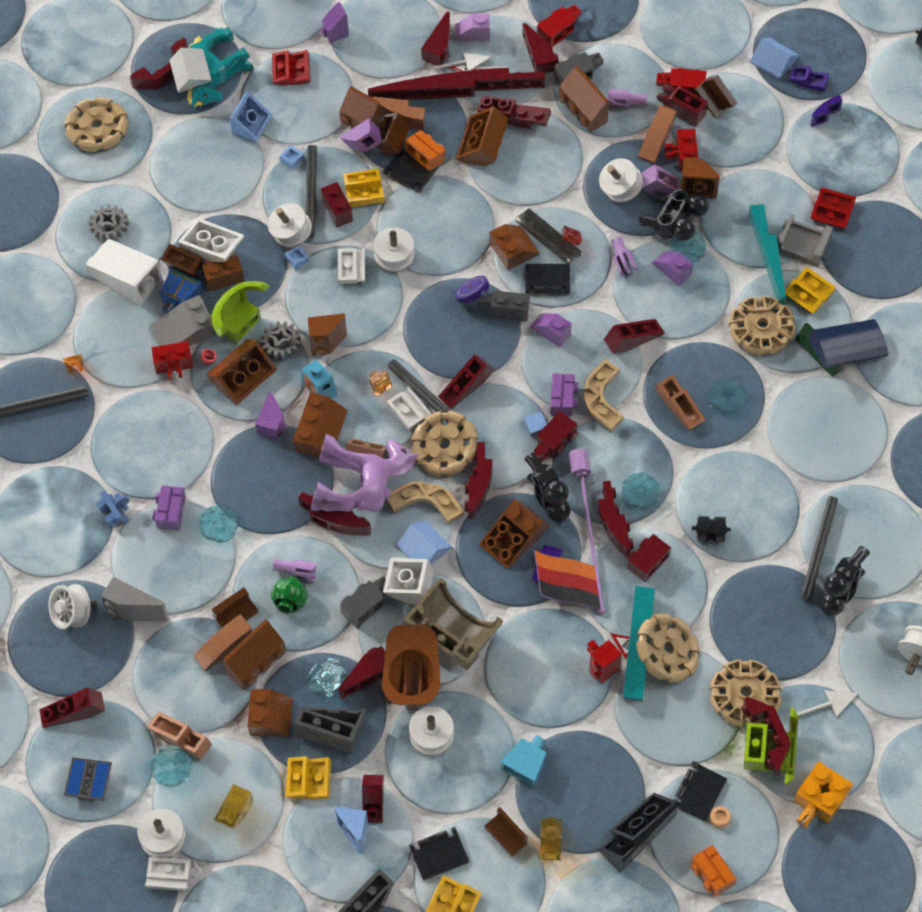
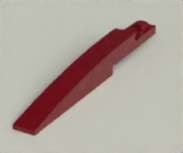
(458, 84)

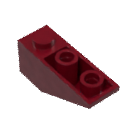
(73, 708)

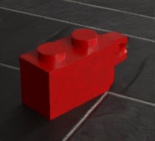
(558, 24)
(682, 77)

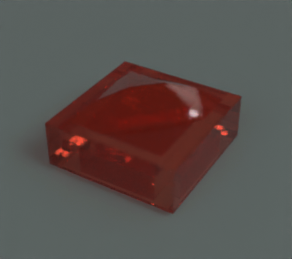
(571, 235)

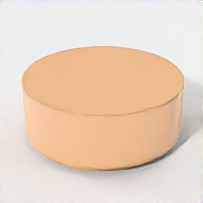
(720, 817)

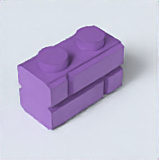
(563, 394)
(169, 508)

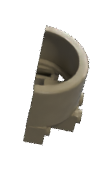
(457, 631)

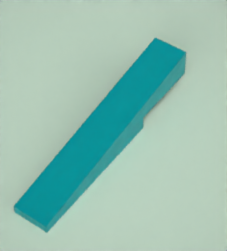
(769, 249)
(636, 668)

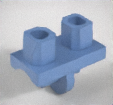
(115, 505)

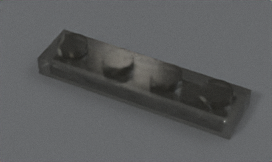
(548, 236)

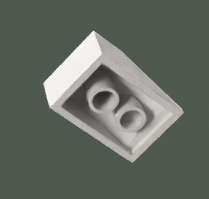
(210, 241)

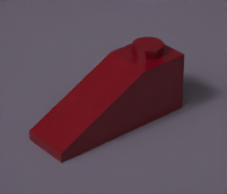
(437, 45)
(539, 51)
(631, 335)
(466, 381)
(365, 673)

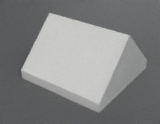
(190, 68)

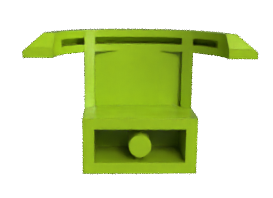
(234, 314)
(761, 741)

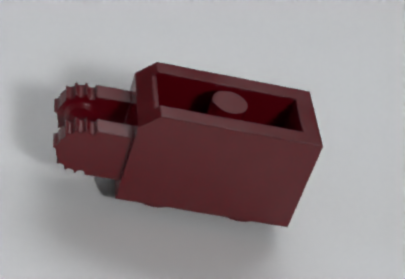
(685, 103)
(555, 436)

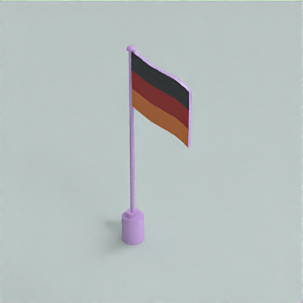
(567, 578)

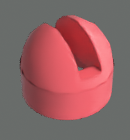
(208, 354)

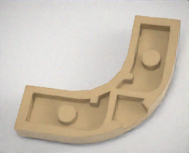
(594, 397)
(425, 492)

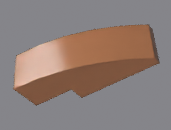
(413, 115)
(657, 134)
(679, 402)
(223, 642)
(180, 735)

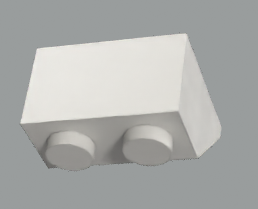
(408, 579)

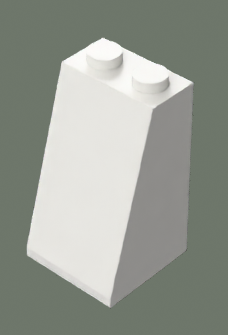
(125, 271)

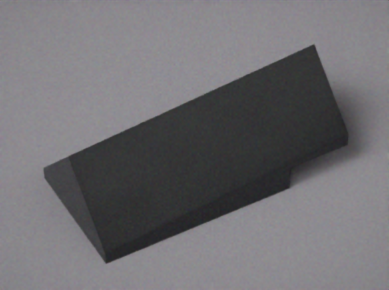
(638, 830)

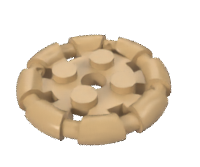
(96, 115)
(757, 334)
(437, 435)
(671, 638)
(737, 683)

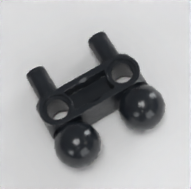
(672, 218)
(548, 489)
(843, 583)

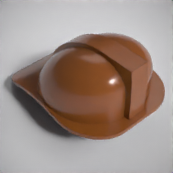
(411, 666)

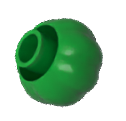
(287, 593)

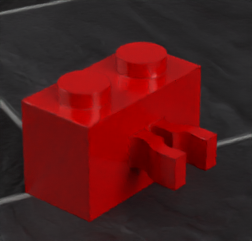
(685, 146)
(172, 358)
(604, 660)

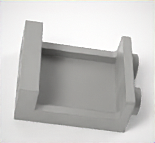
(803, 241)

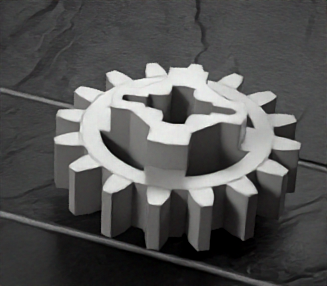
(108, 223)
(280, 340)

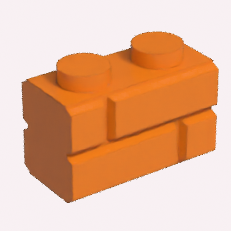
(425, 150)
(713, 871)

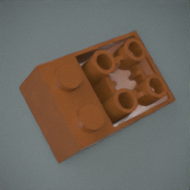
(514, 533)

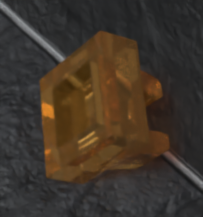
(77, 360)
(380, 382)

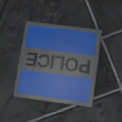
(88, 779)

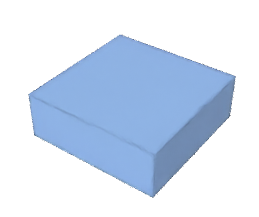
(291, 157)
(297, 257)
(535, 423)

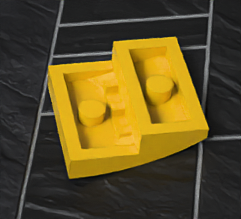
(363, 188)
(810, 290)
(308, 778)
(453, 897)

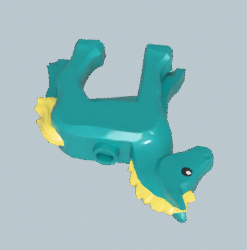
(219, 70)

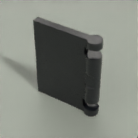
(409, 171)
(547, 278)
(700, 790)
(439, 854)

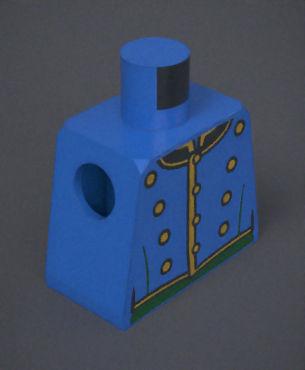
(178, 289)

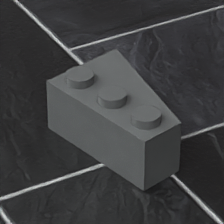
(330, 727)
(371, 895)

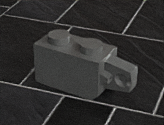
(585, 62)
(506, 305)
(363, 602)

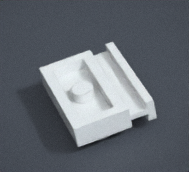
(351, 266)
(408, 409)
(168, 874)

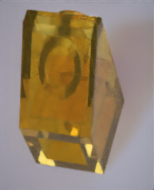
(234, 807)
(551, 839)

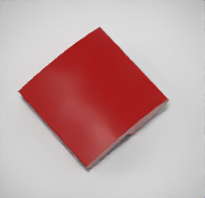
(291, 68)
(833, 208)

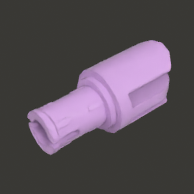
(624, 98)
(622, 256)
(297, 568)

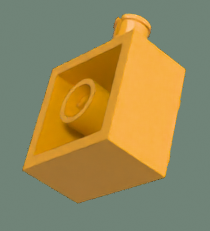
(817, 803)

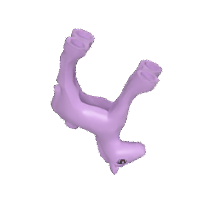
(373, 477)

